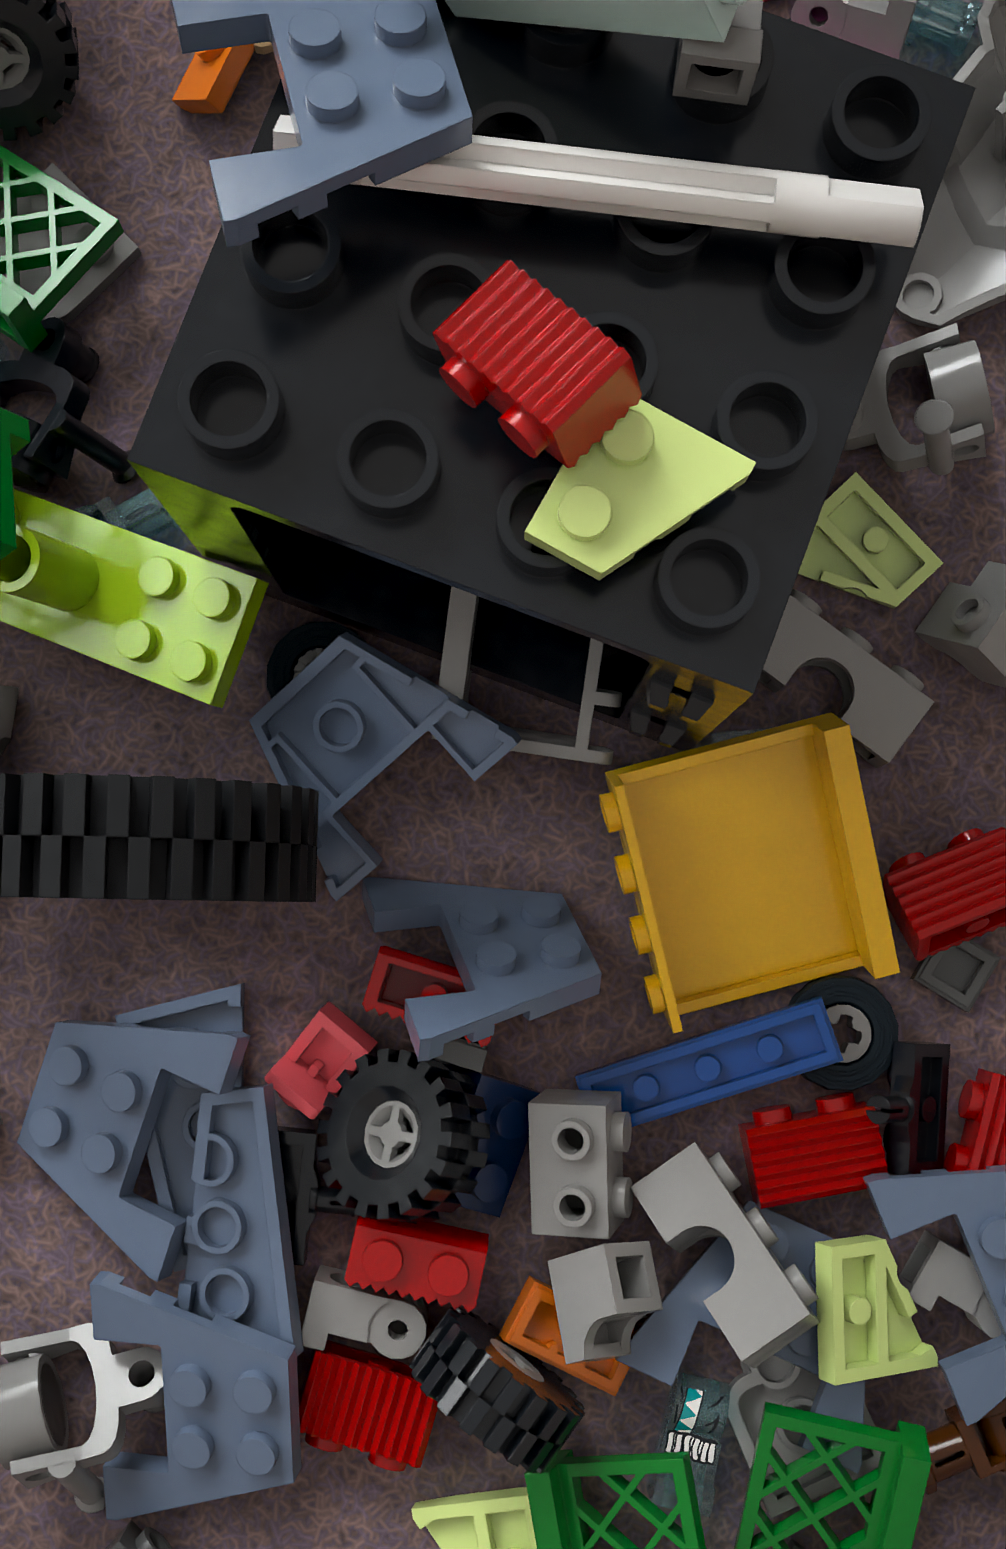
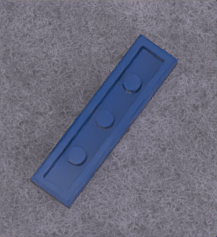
(719, 1062)

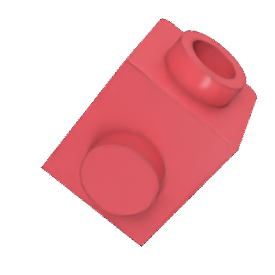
(318, 1059)

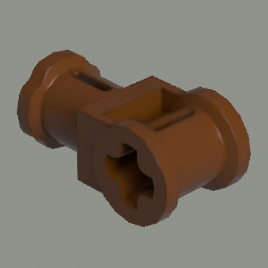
(962, 1447)

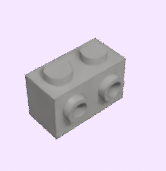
(578, 1163)

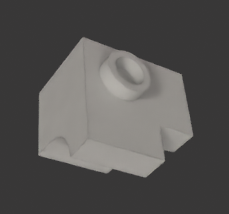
(972, 624)
(602, 1297)

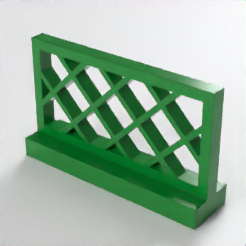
(19, 309)
(896, 1483)
(563, 1514)

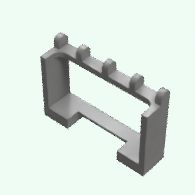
(456, 679)

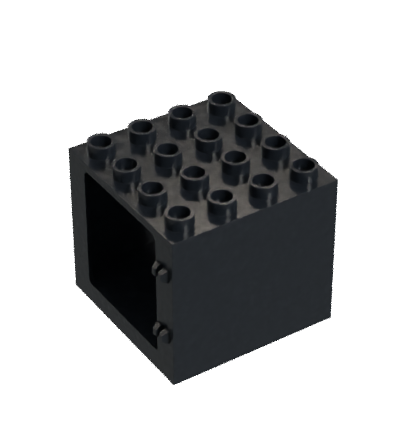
(341, 468)

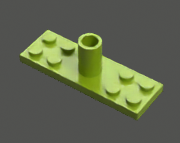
(127, 599)

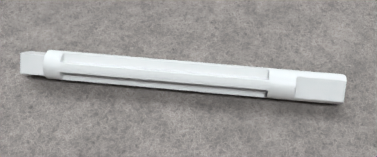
(662, 189)

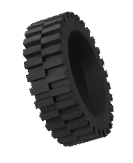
(156, 838)

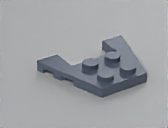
(364, 92)
(348, 723)
(509, 947)
(98, 1114)
(979, 1208)
(666, 1333)
(225, 1404)

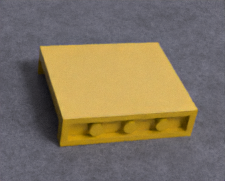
(749, 866)

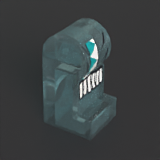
(691, 1423)

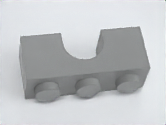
(877, 700)
(762, 1301)

